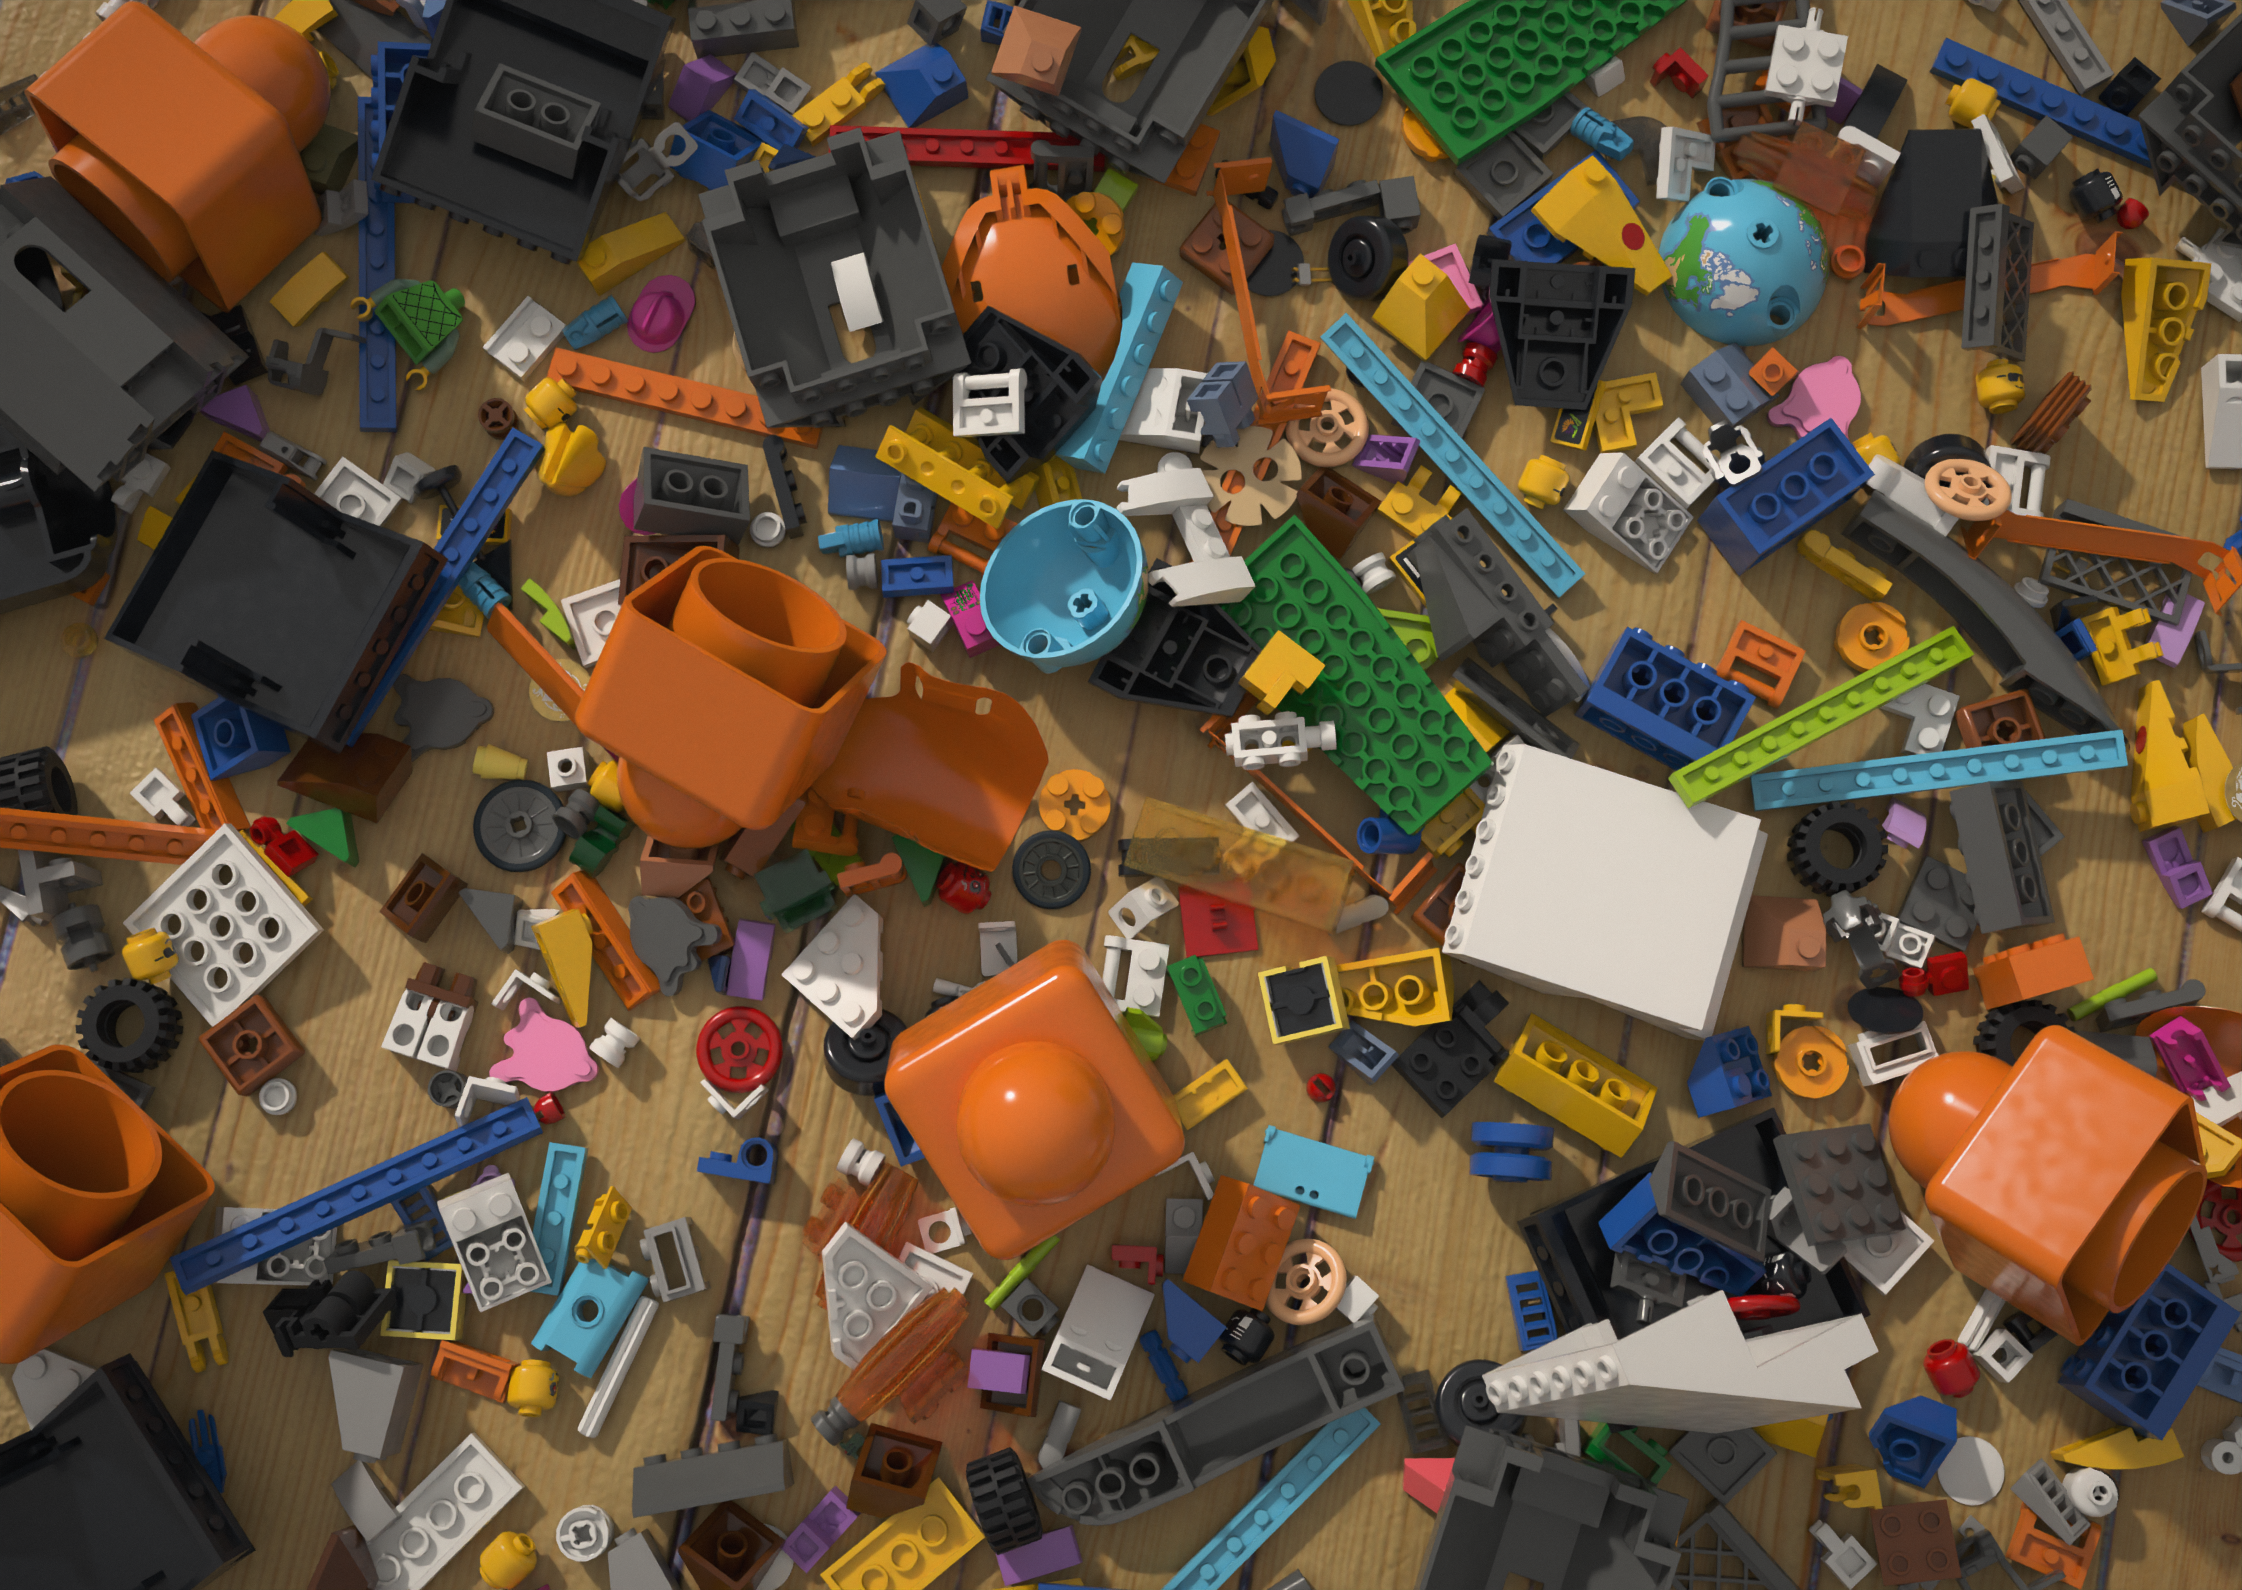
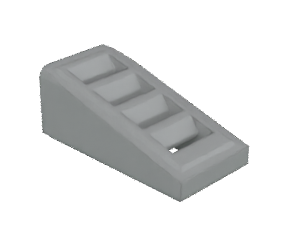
(2049, 1500)

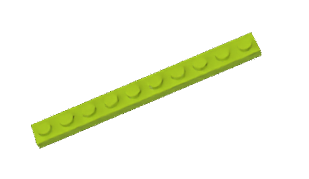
(1820, 717)

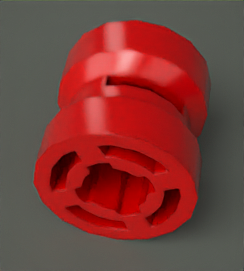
(1475, 363)

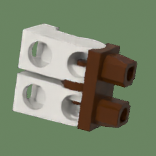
(432, 1020)

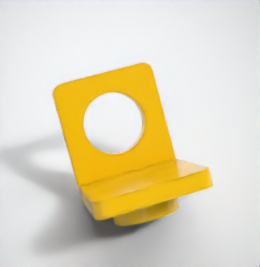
(1789, 1012)

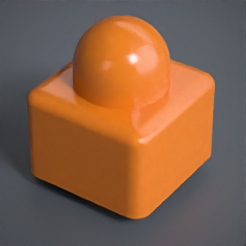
(190, 142)
(723, 696)
(1033, 1100)
(2052, 1173)
(85, 1198)

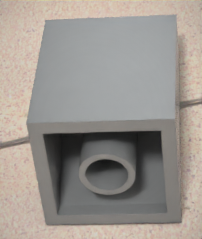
(372, 1401)

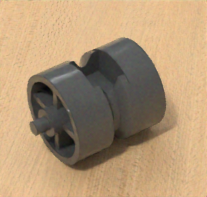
(83, 937)

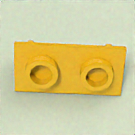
(607, 1225)

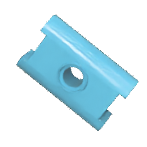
(567, 1328)

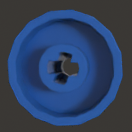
(1511, 1151)

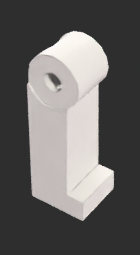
(1909, 492)

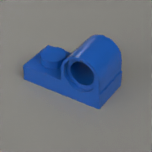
(721, 1163)

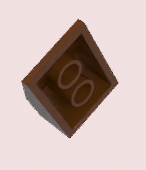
(650, 554)
(357, 780)

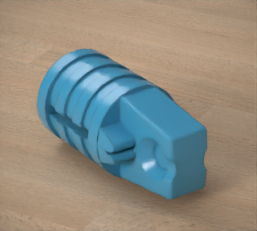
(1601, 134)
(595, 323)
(853, 539)
(483, 590)

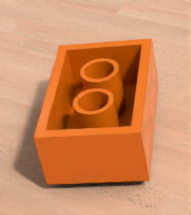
(2032, 970)
(1241, 1242)

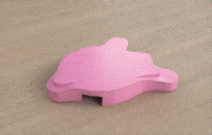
(1819, 394)
(546, 1052)

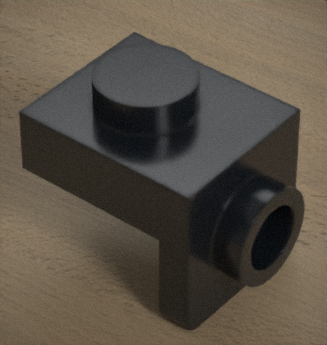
(1486, 250)

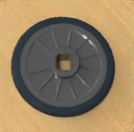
(496, 831)

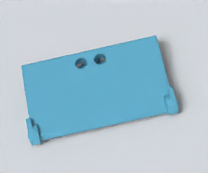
(1315, 1167)

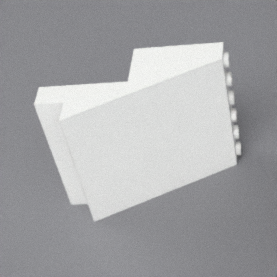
(1606, 890)
(1687, 1372)

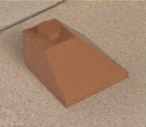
(1036, 50)
(674, 870)
(1784, 934)

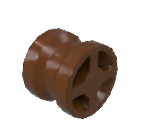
(493, 412)

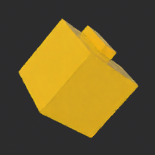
(1279, 668)

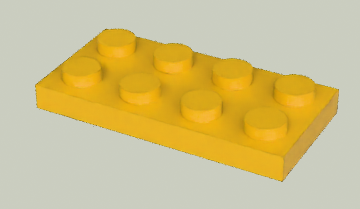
(909, 1546)

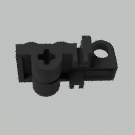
(1455, 1053)
(328, 1314)

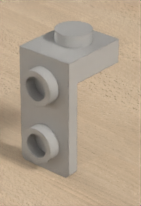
(1787, 1230)

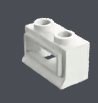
(1873, 1074)

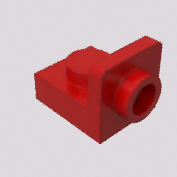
(1683, 70)
(1132, 1255)

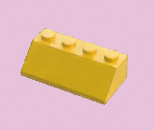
(1576, 1085)

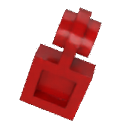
(286, 851)
(1943, 976)

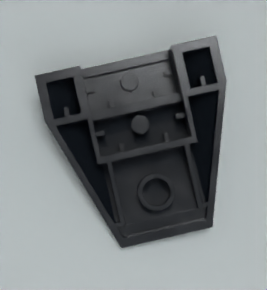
(1927, 204)
(1557, 327)
(1057, 396)
(1179, 657)

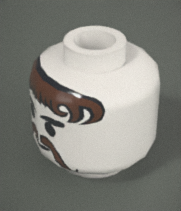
(2092, 1490)

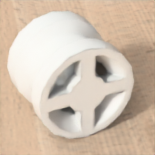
(1374, 573)

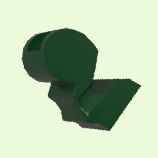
(598, 845)

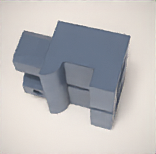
(1225, 401)
(914, 511)

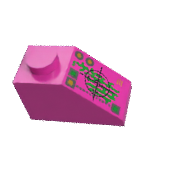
(967, 618)

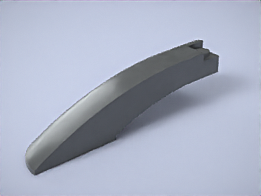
(1989, 611)
(1222, 1426)

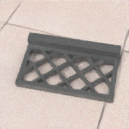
(1985, 289)
(2079, 512)
(1741, 1545)

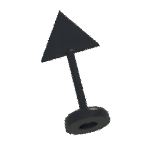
(498, 561)

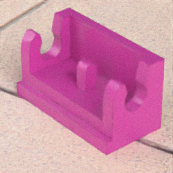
(2189, 1058)

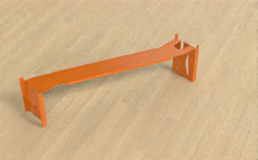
(1242, 178)
(2078, 271)
(2115, 543)
(1405, 889)

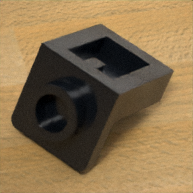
(2129, 87)

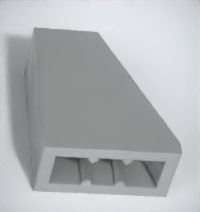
(639, 1564)

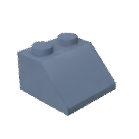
(1725, 388)

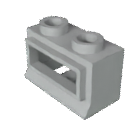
(688, 1255)

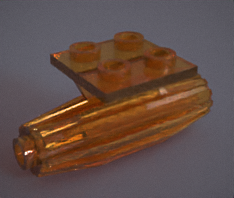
(1811, 169)
(875, 1214)
(911, 1361)

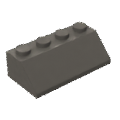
(2001, 856)
(712, 1476)

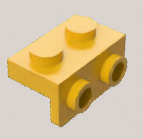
(1449, 826)

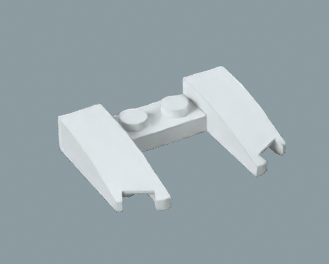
(1185, 494)

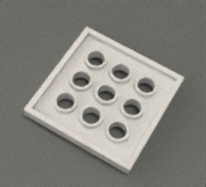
(273, 900)

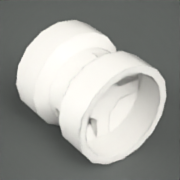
(612, 1045)
(867, 1168)

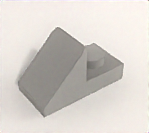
(1182, 1230)

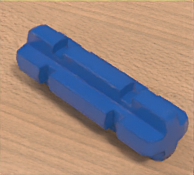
(1163, 1365)

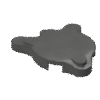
(438, 713)
(667, 938)

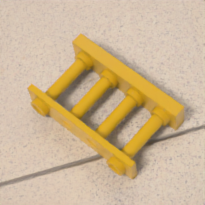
(953, 468)

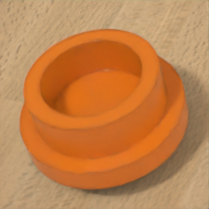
(1847, 262)

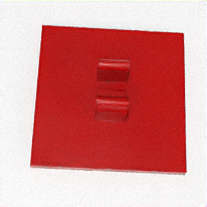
(1215, 925)

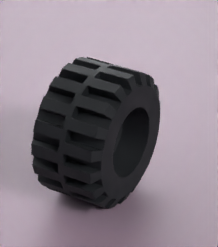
(37, 782)
(1857, 829)
(102, 1015)
(2001, 1023)
(1004, 1501)

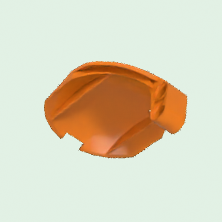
(1020, 255)

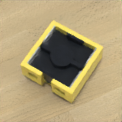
(1303, 1000)
(427, 1300)

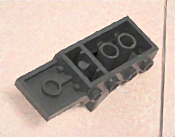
(1469, 606)

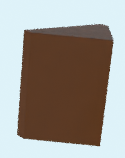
(423, 898)
(1017, 1403)

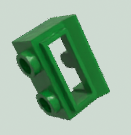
(1197, 994)
(1595, 1449)

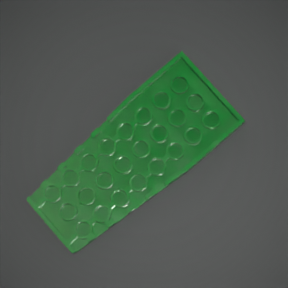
(1508, 61)
(1388, 715)

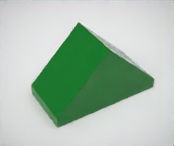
(330, 830)
(922, 866)

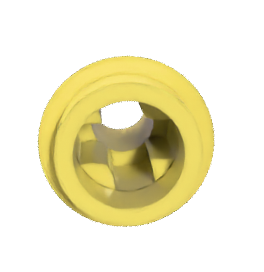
(499, 764)

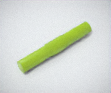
(2114, 992)
(1020, 1272)

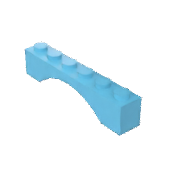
(1146, 306)

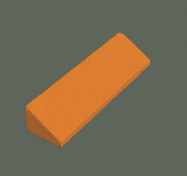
(535, 660)
(211, 800)
(610, 939)

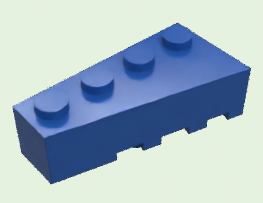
(1640, 1230)

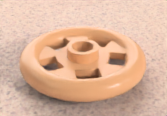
(1332, 454)
(1967, 491)
(1333, 1282)

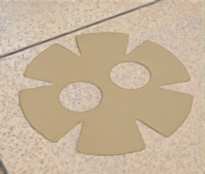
(1272, 494)

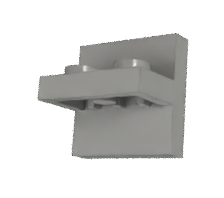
(50, 879)

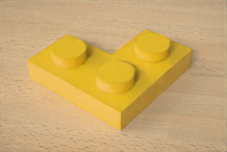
(1619, 401)

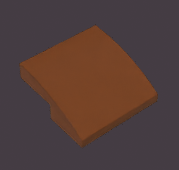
(1735, 118)

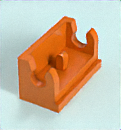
(473, 1369)

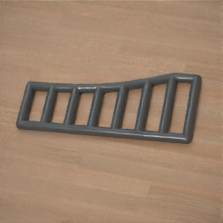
(1724, 66)

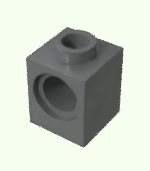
(936, 18)
(2040, 147)
(1400, 202)
(1015, 1303)

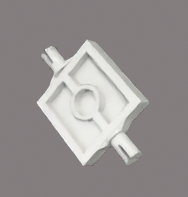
(1805, 66)
(2225, 273)

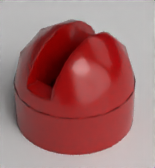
(2132, 214)
(1315, 1093)
(550, 1108)

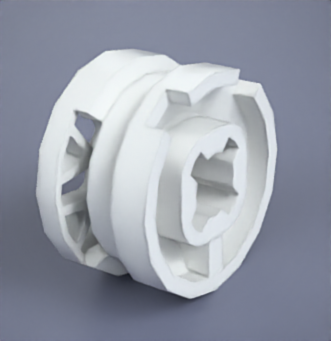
(585, 1533)

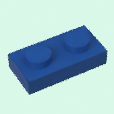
(770, 121)
(917, 576)

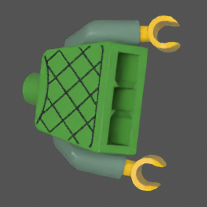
(419, 319)

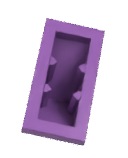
(700, 87)
(238, 411)
(1387, 457)
(998, 1371)

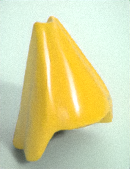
(570, 460)

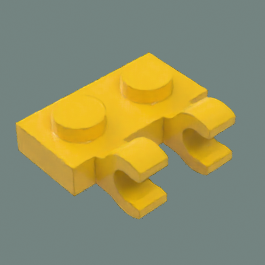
(1410, 510)
(2115, 657)

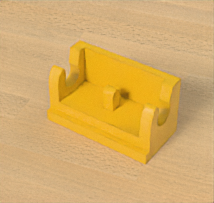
(1856, 1485)

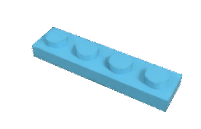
(558, 1210)

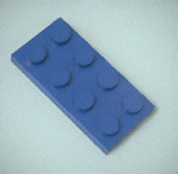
(1531, 238)

